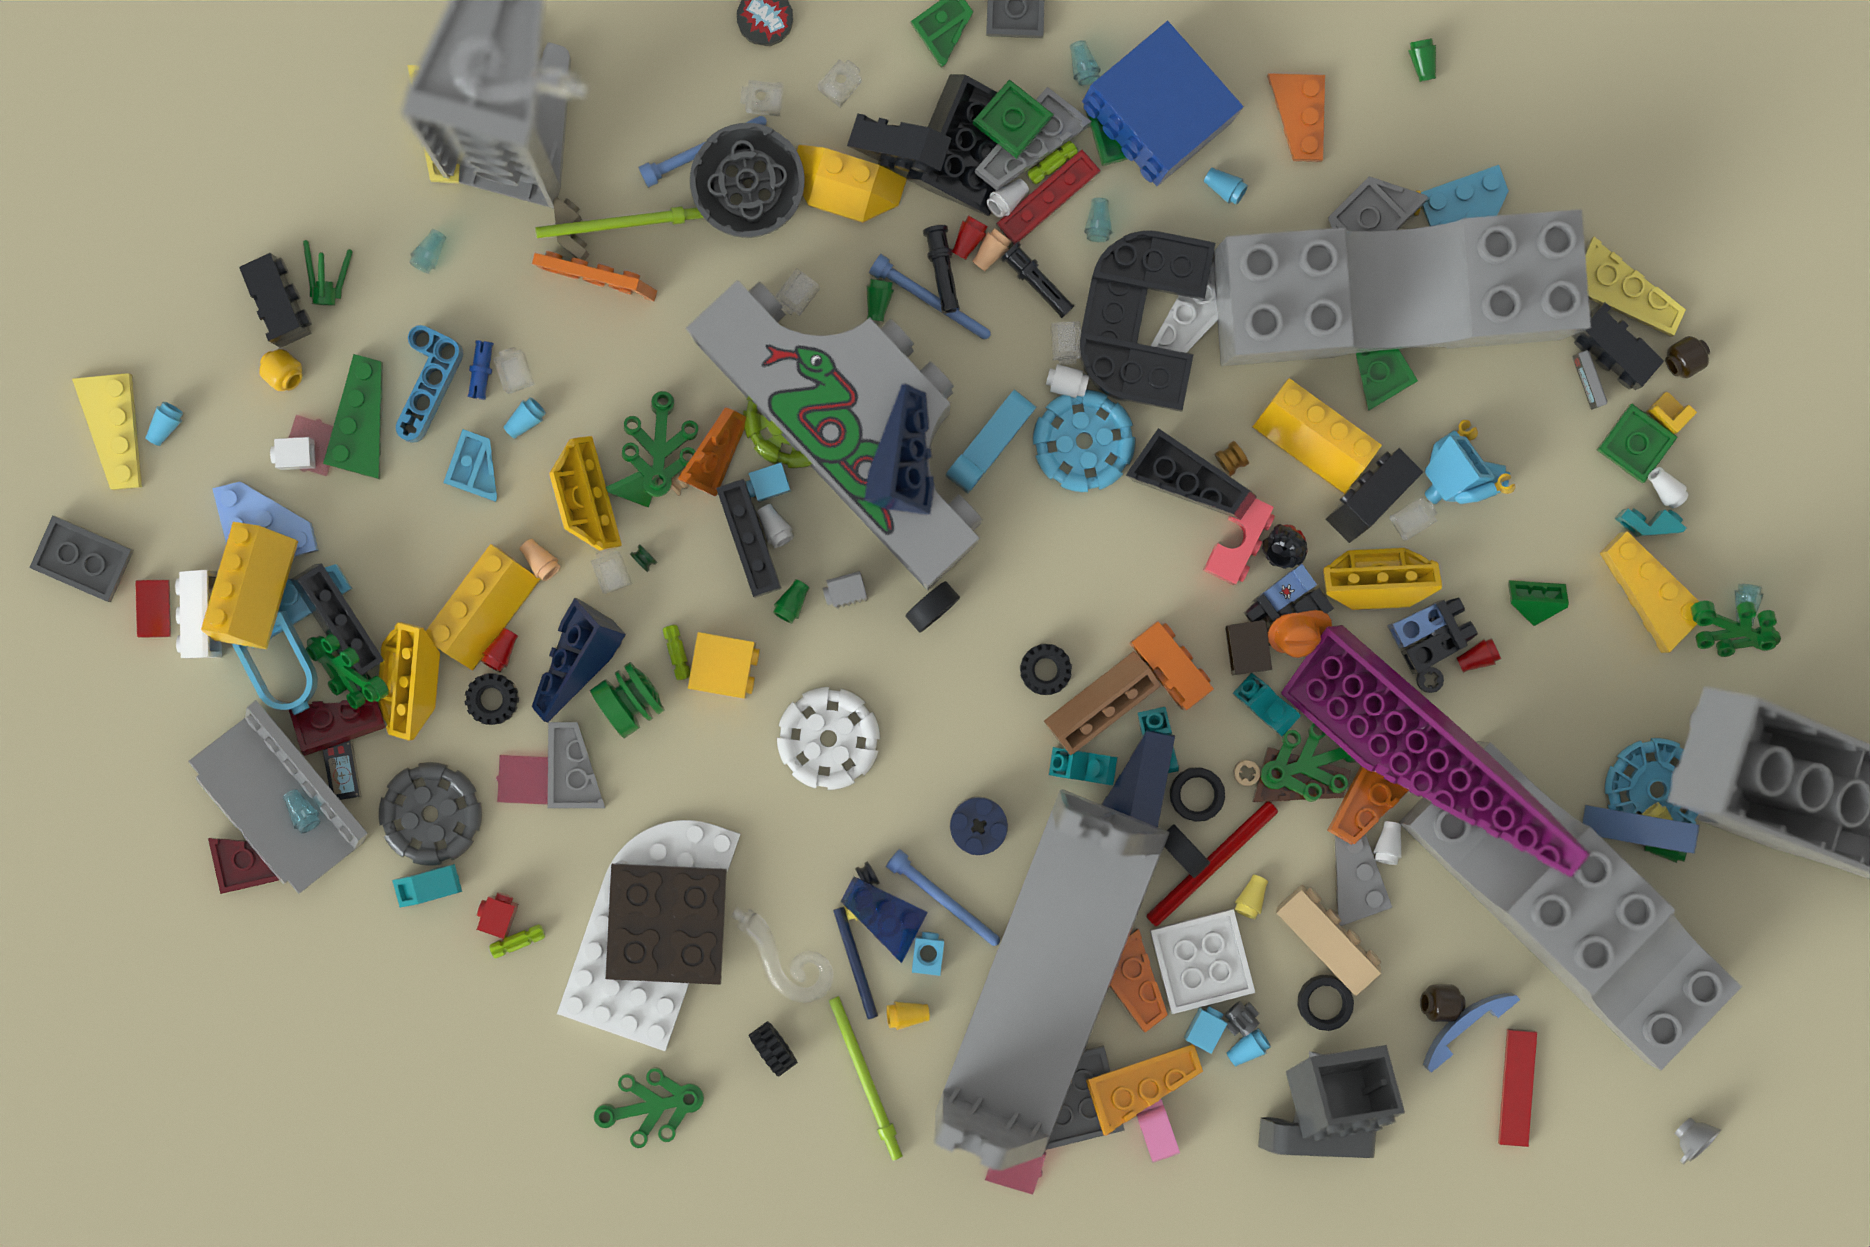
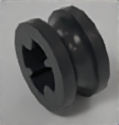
(1439, 680)
(867, 874)

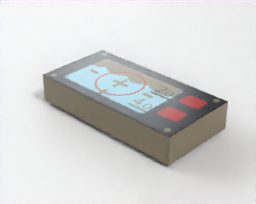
(342, 770)

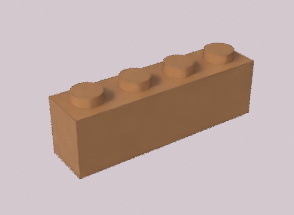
(1102, 703)

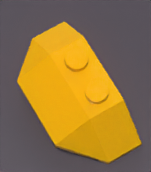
(848, 184)
(583, 495)
(1381, 578)
(411, 677)

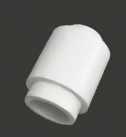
(1067, 381)

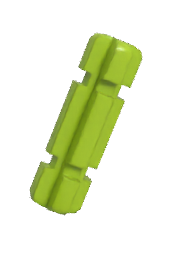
(1052, 162)
(676, 652)
(517, 941)

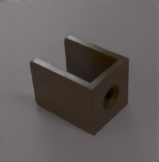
(1248, 647)

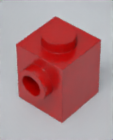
(497, 915)

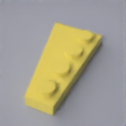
(1628, 291)
(112, 423)

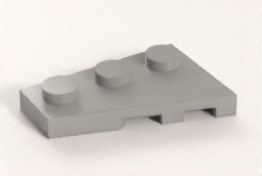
(569, 769)
(1359, 882)

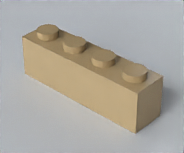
(1329, 940)

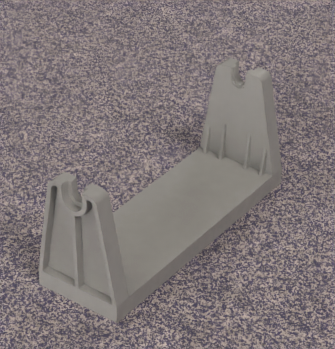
(500, 144)
(1047, 982)

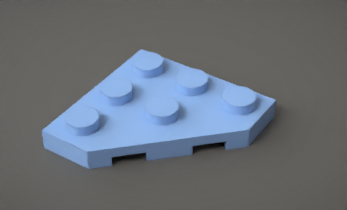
(245, 505)

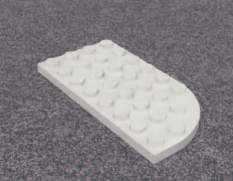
(640, 1008)

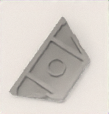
(1377, 207)

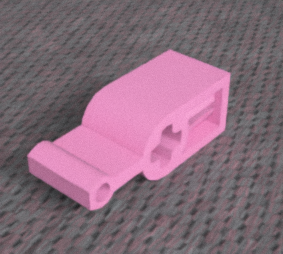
(1157, 1132)

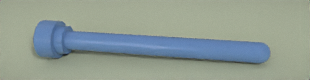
(652, 173)
(884, 269)
(900, 864)

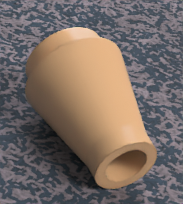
(992, 248)
(540, 560)

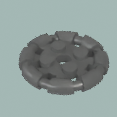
(412, 813)

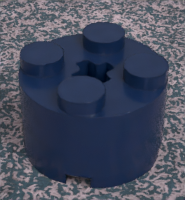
(962, 822)

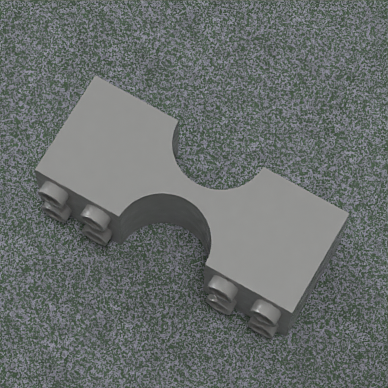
(1401, 288)

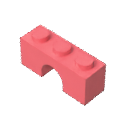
(1231, 563)

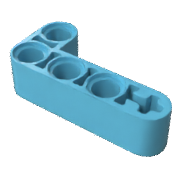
(990, 441)

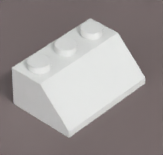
(195, 592)

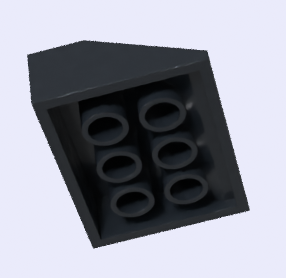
(969, 146)

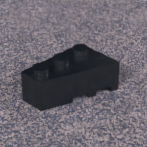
(899, 146)
(276, 300)
(1618, 349)
(1374, 495)

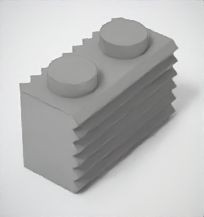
(845, 590)

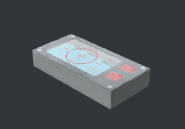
(1590, 379)

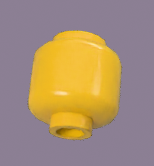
(280, 370)

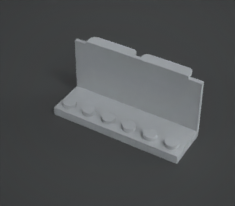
(247, 778)

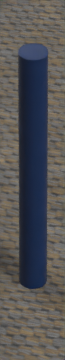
(855, 963)

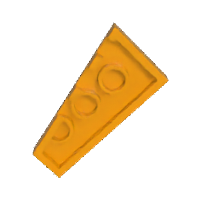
(1131, 1089)

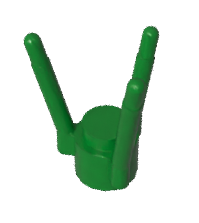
(321, 290)

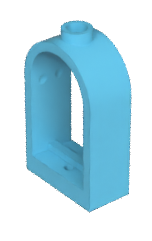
(300, 705)

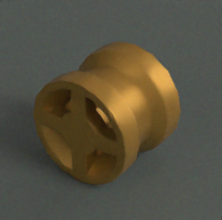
(1231, 458)

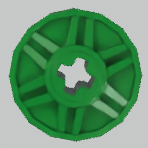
(627, 700)

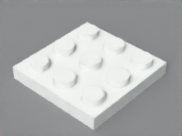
(1202, 961)

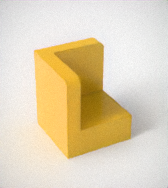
(1671, 413)

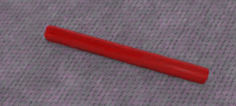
(1217, 859)

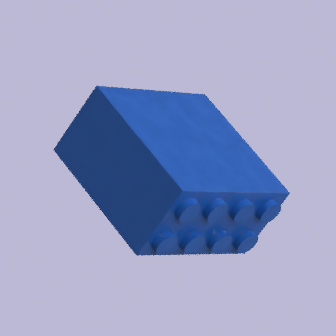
(1161, 104)

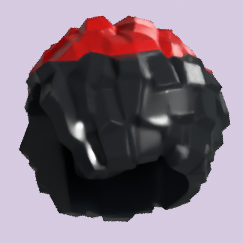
(1285, 546)

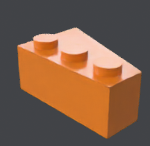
(1172, 665)

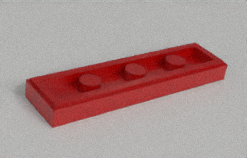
(1048, 197)
(1517, 1087)

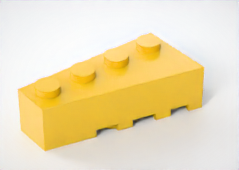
(1652, 591)

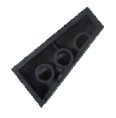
(1184, 474)

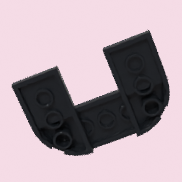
(1116, 310)

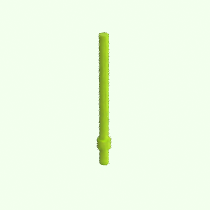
(676, 215)
(886, 1130)

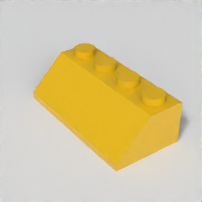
(1316, 435)
(249, 586)
(481, 606)

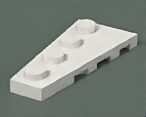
(1188, 320)

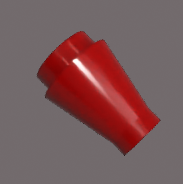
(969, 236)
(500, 650)
(1479, 656)

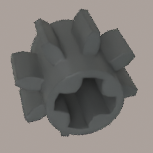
(1242, 1018)

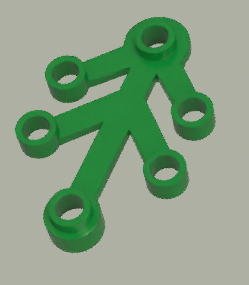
(659, 448)
(1762, 638)
(341, 675)
(1306, 765)
(654, 1106)

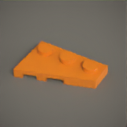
(1301, 108)
(715, 453)
(1364, 805)
(1136, 985)

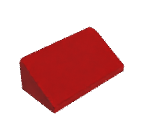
(153, 608)

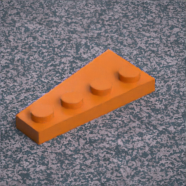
(598, 276)

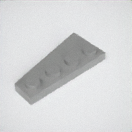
(1067, 122)

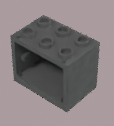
(1345, 1093)

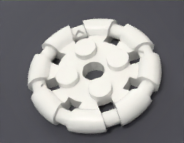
(828, 720)

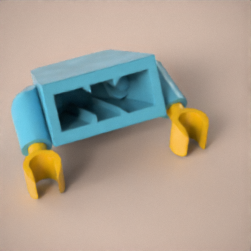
(1460, 472)

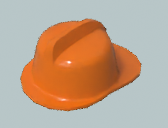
(1298, 632)

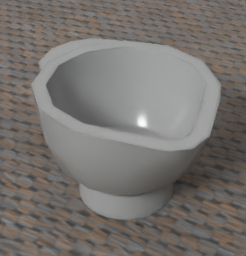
(1695, 1138)

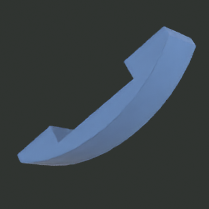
(1642, 829)
(1439, 1052)

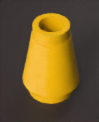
(906, 1014)

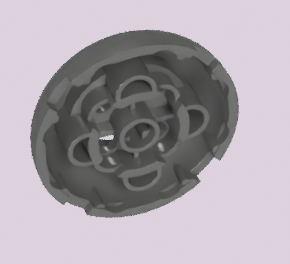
(742, 147)

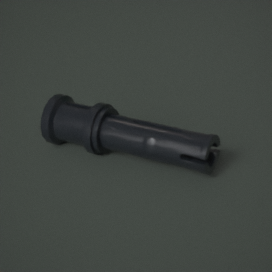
(940, 255)
(1027, 269)

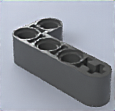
(1286, 1139)

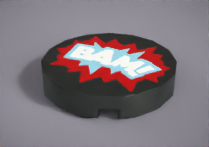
(765, 20)

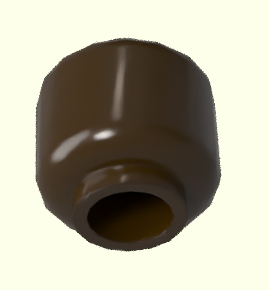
(1687, 357)
(1442, 1003)

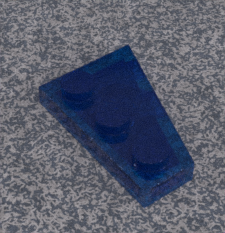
(884, 915)

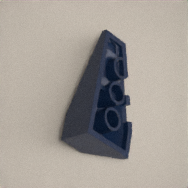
(900, 465)
(582, 651)
(1143, 781)

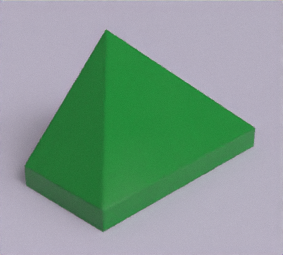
(632, 489)
(1538, 599)

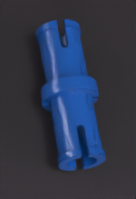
(480, 370)

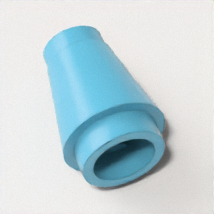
(1226, 185)
(524, 418)
(163, 423)
(1249, 1048)

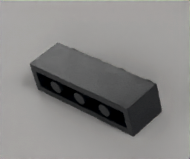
(749, 538)
(336, 616)

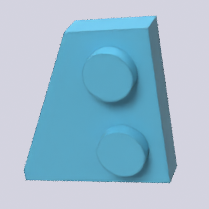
(472, 466)

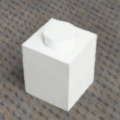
(293, 453)

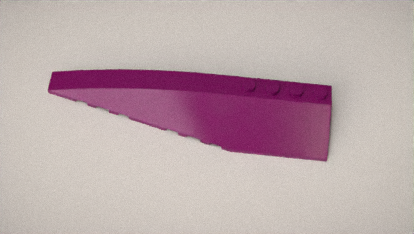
(1414, 744)

